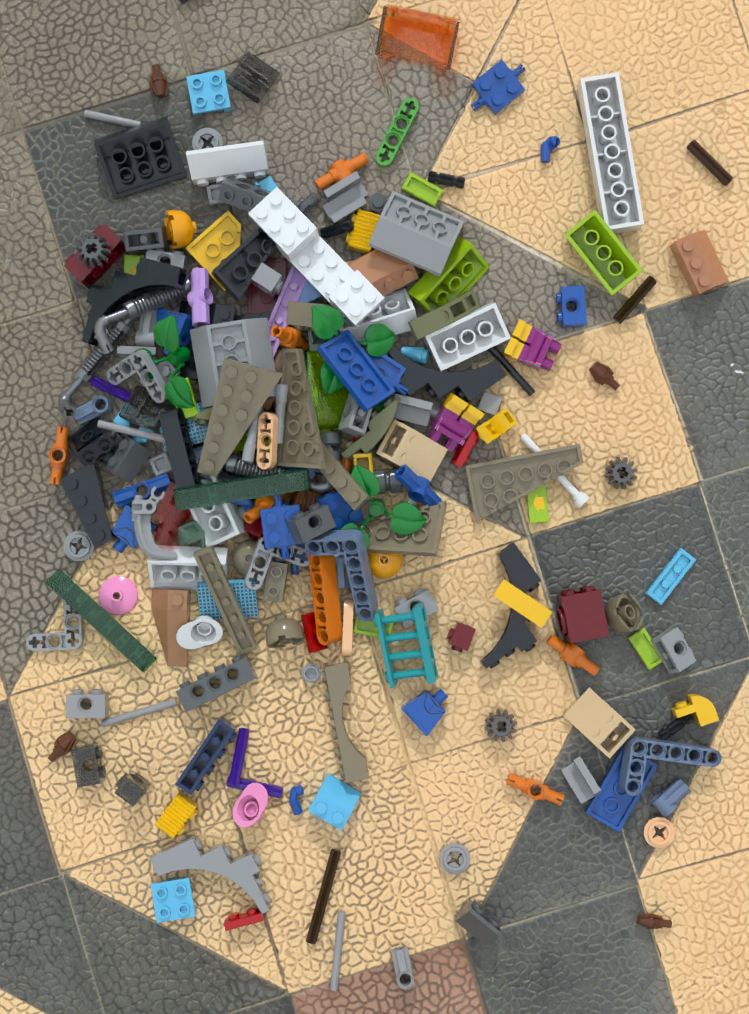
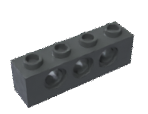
(244, 195)
(245, 674)

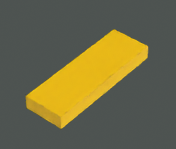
(522, 603)

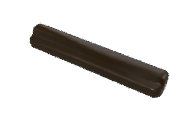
(709, 162)
(634, 300)

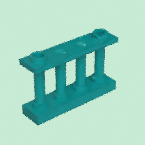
(422, 634)

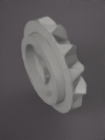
(206, 134)
(71, 551)
(453, 867)

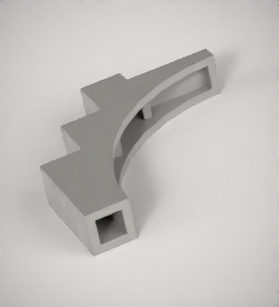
(241, 870)

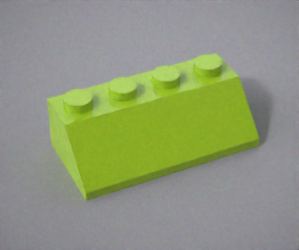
(603, 252)
(459, 275)

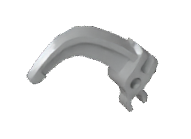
(141, 516)

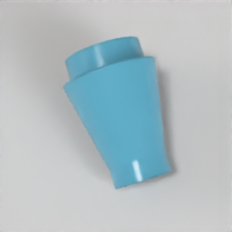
(416, 354)

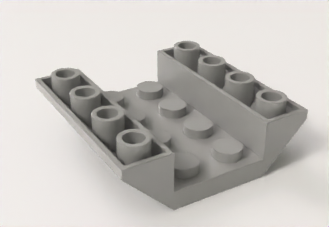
(416, 233)
(236, 340)

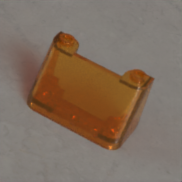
(417, 36)

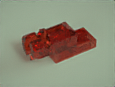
(169, 516)

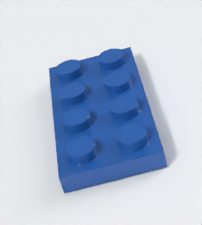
(356, 370)
(613, 804)

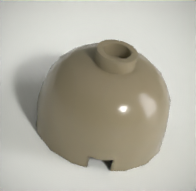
(242, 556)
(623, 613)
(284, 632)

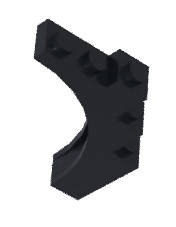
(149, 277)
(440, 383)
(516, 632)

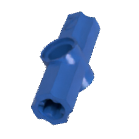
(418, 486)
(126, 495)

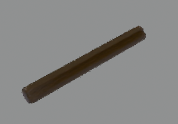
(323, 896)

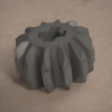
(95, 243)
(626, 468)
(507, 725)

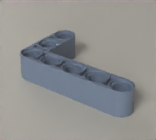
(361, 587)
(663, 753)

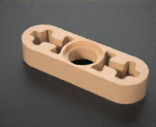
(262, 426)
(347, 627)

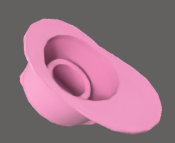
(250, 805)

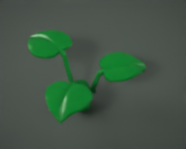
(325, 324)
(167, 335)
(405, 517)

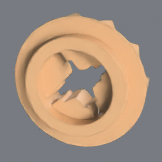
(657, 841)

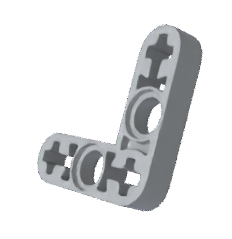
(138, 367)
(267, 556)
(63, 636)

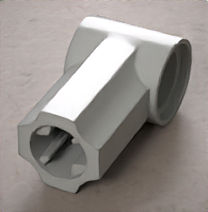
(144, 335)
(402, 966)

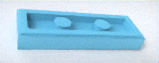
(670, 576)

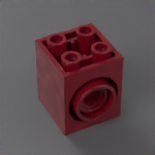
(581, 614)

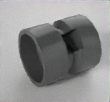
(332, 441)
(388, 480)

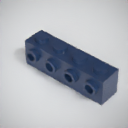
(205, 756)

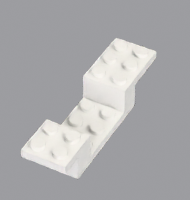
(314, 258)

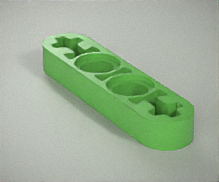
(400, 134)

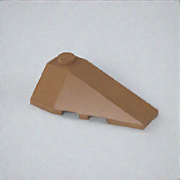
(171, 612)

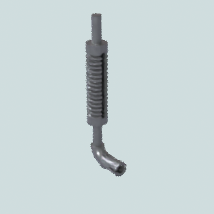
(135, 308)
(91, 365)
(235, 465)

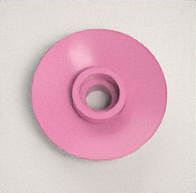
(127, 592)

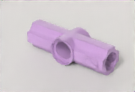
(200, 297)

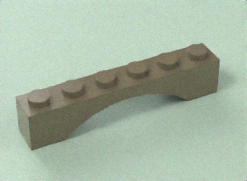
(353, 761)

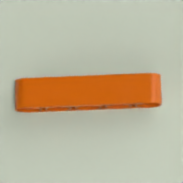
(325, 599)

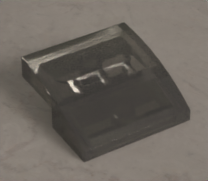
(252, 77)
(143, 410)

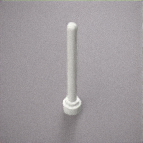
(578, 497)

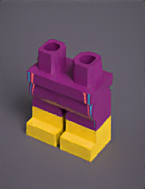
(530, 346)
(455, 421)

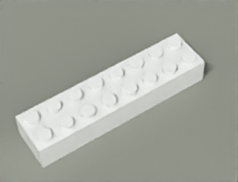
(610, 152)

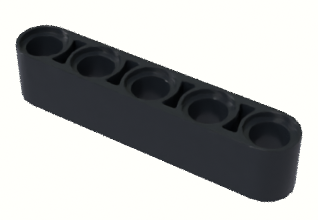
(179, 448)

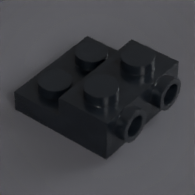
(90, 442)

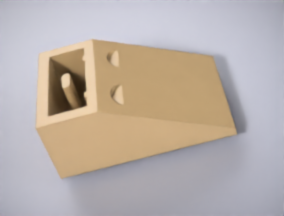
(409, 447)
(599, 722)

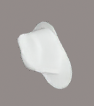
(199, 633)

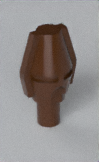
(158, 83)
(603, 375)
(62, 745)
(653, 921)

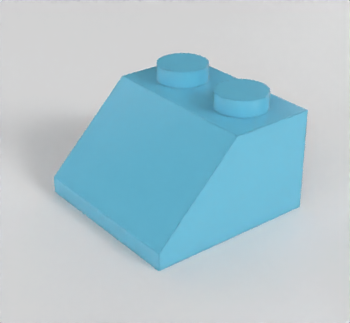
(334, 801)

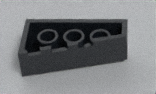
(241, 265)
(88, 498)

